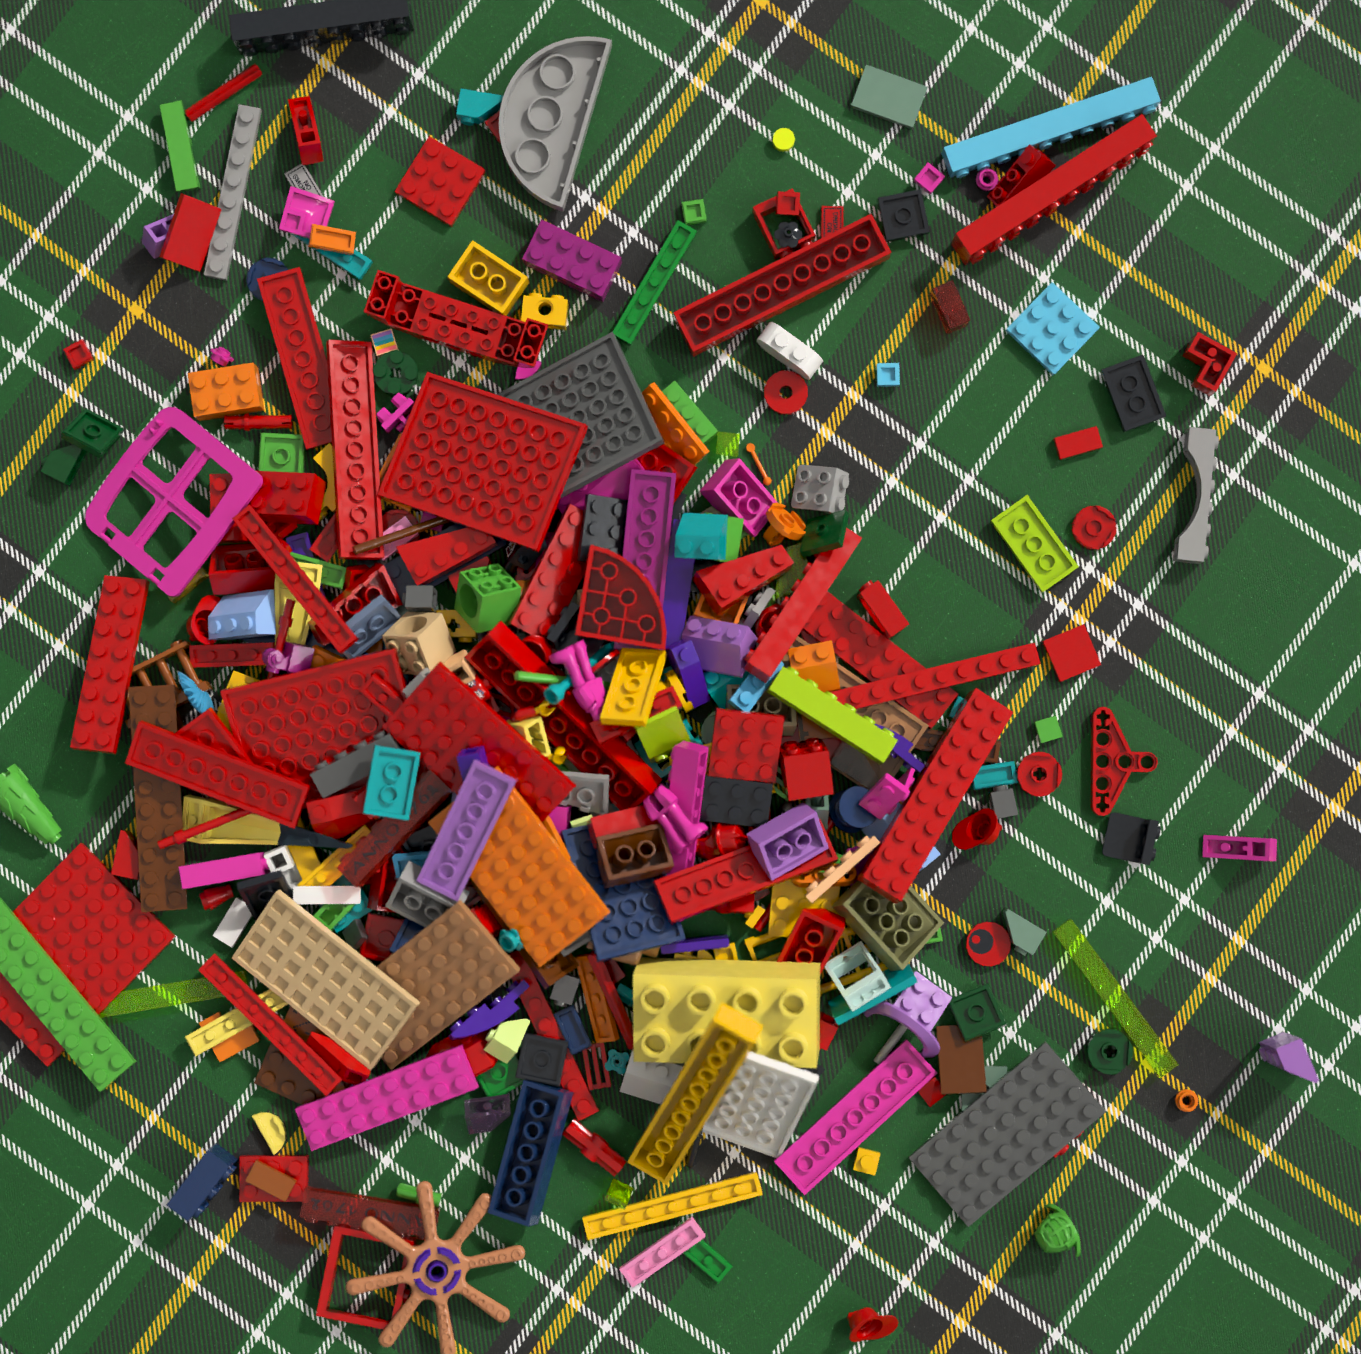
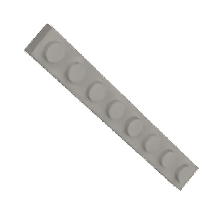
(233, 192)

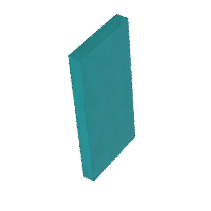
(897, 980)

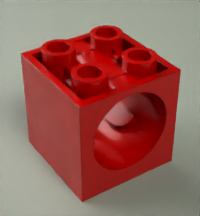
(805, 769)

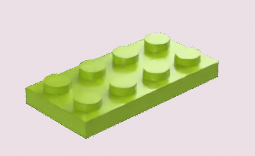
(1034, 543)

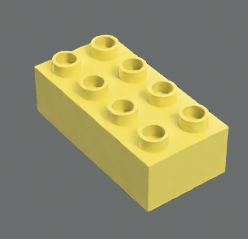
(680, 997)

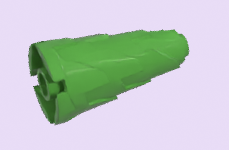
(23, 805)

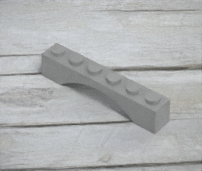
(1199, 450)

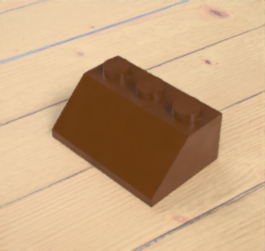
(633, 855)

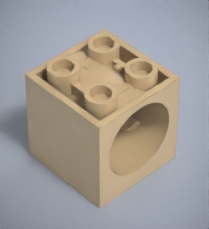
(420, 641)

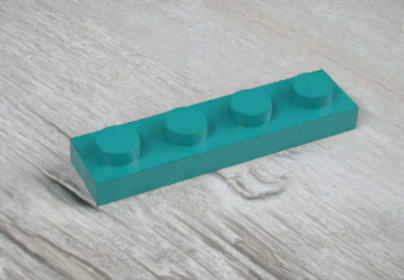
(354, 264)

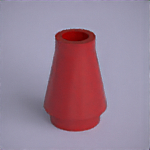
(216, 896)

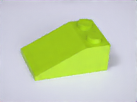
(662, 734)

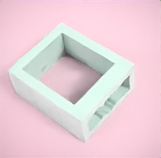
(866, 988)

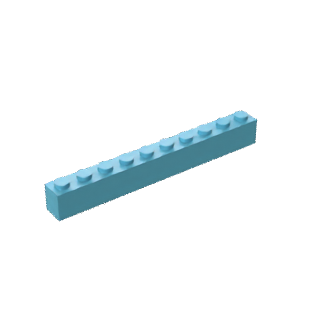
(1051, 127)

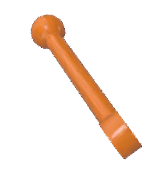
(750, 448)

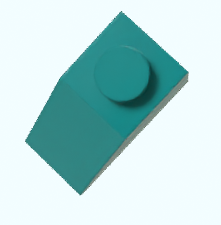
(477, 106)

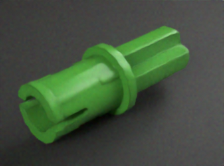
(409, 1192)

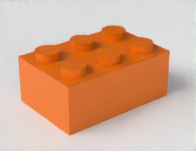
(225, 391)

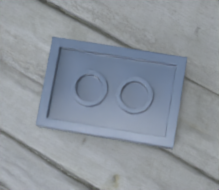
(371, 625)

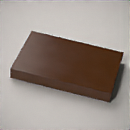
(960, 1062)

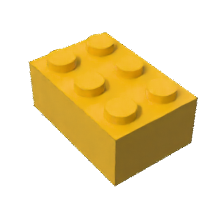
(488, 279)

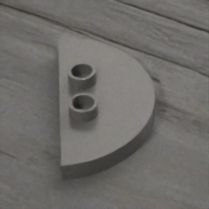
(549, 115)

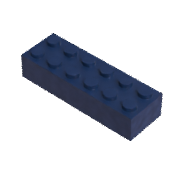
(530, 1152)

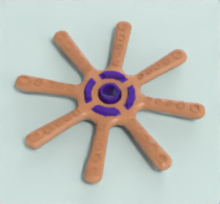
(424, 1258)

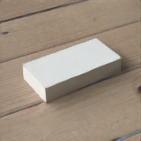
(233, 923)

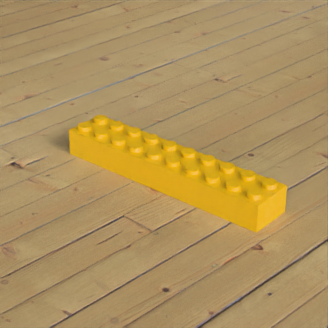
(695, 1093)

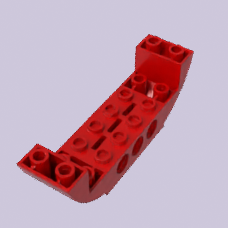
(454, 323)

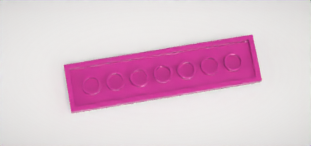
(386, 1097)
(855, 1116)

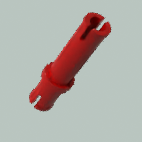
(258, 422)

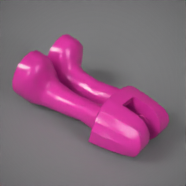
(657, 811)

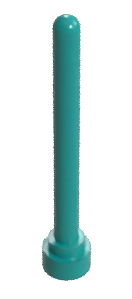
(556, 692)

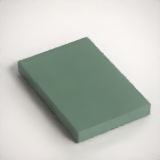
(889, 97)

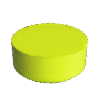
(783, 139)

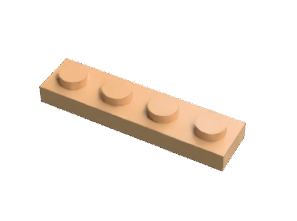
(833, 874)

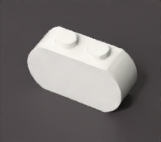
(789, 350)

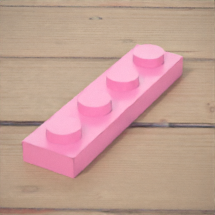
(662, 1252)

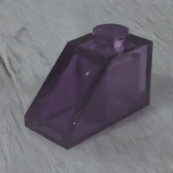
(486, 1113)

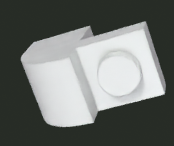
(281, 859)

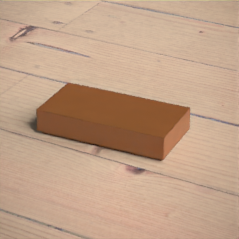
(271, 1180)

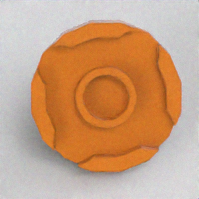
(783, 525)

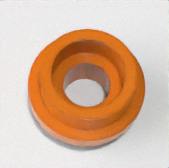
(1192, 1103)

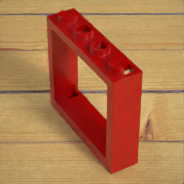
(329, 1277)

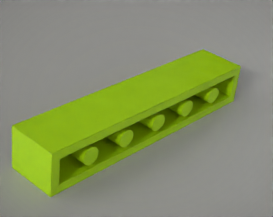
(832, 715)

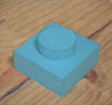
(887, 374)

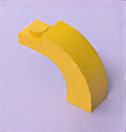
(325, 460)

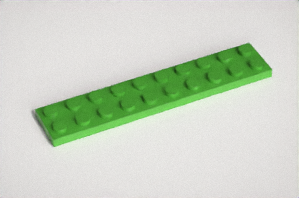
(59, 1004)

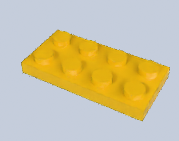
(633, 687)

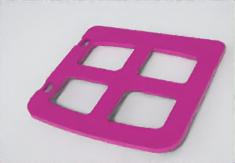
(170, 498)

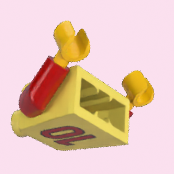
(532, 729)

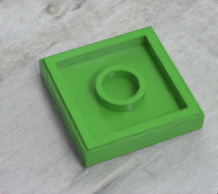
(281, 453)

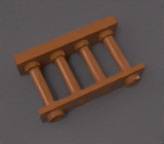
(176, 648)

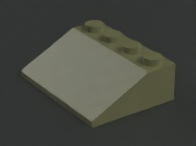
(888, 929)

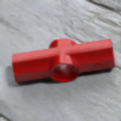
(594, 1147)

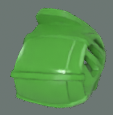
(1057, 1232)

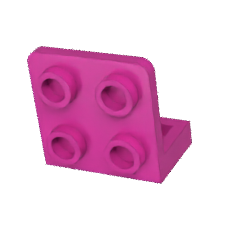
(887, 793)

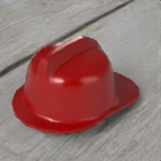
(198, 622)
(976, 829)
(730, 837)
(869, 1325)

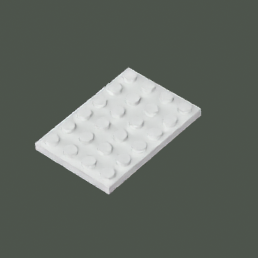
(762, 1105)

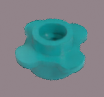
(510, 940)
(611, 1065)

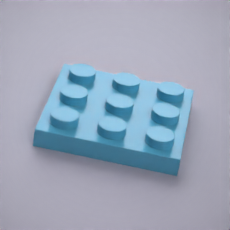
(1052, 328)

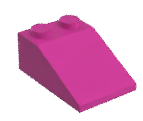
(739, 494)

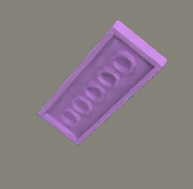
(466, 830)

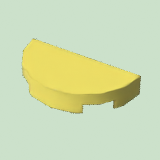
(271, 1129)

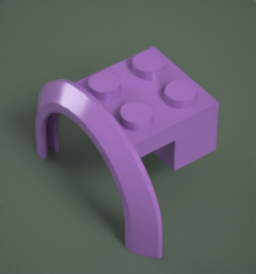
(918, 1010)

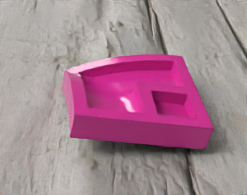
(303, 210)

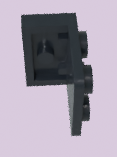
(563, 633)
(1131, 838)

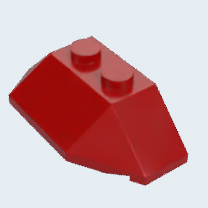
(474, 1048)

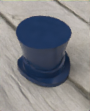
(846, 811)

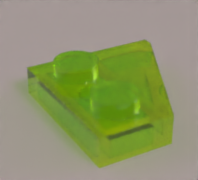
(787, 580)

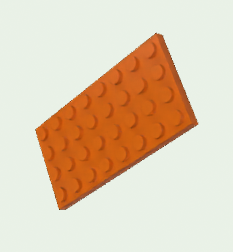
(532, 882)

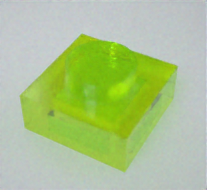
(727, 444)
(618, 1193)

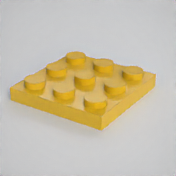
(789, 901)

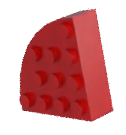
(619, 603)

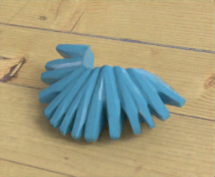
(198, 699)

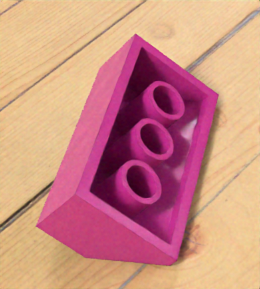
(612, 485)

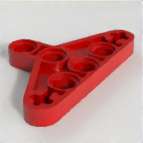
(1113, 751)

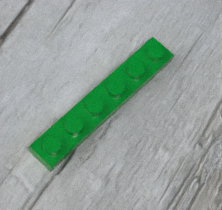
(654, 282)

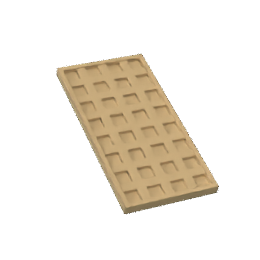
(325, 979)

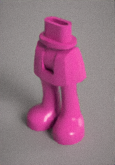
(587, 691)

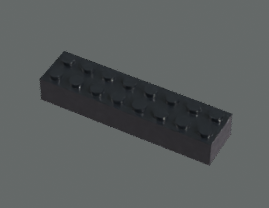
(318, 24)

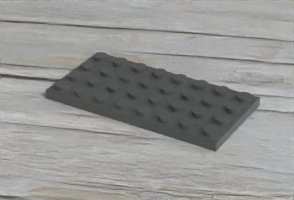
(1007, 1133)

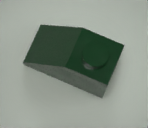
(63, 463)

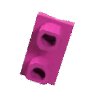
(390, 420)

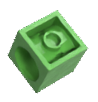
(486, 597)

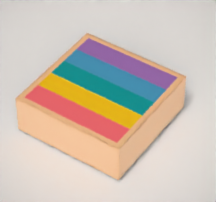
(384, 342)

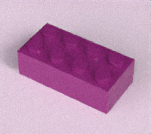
(572, 260)

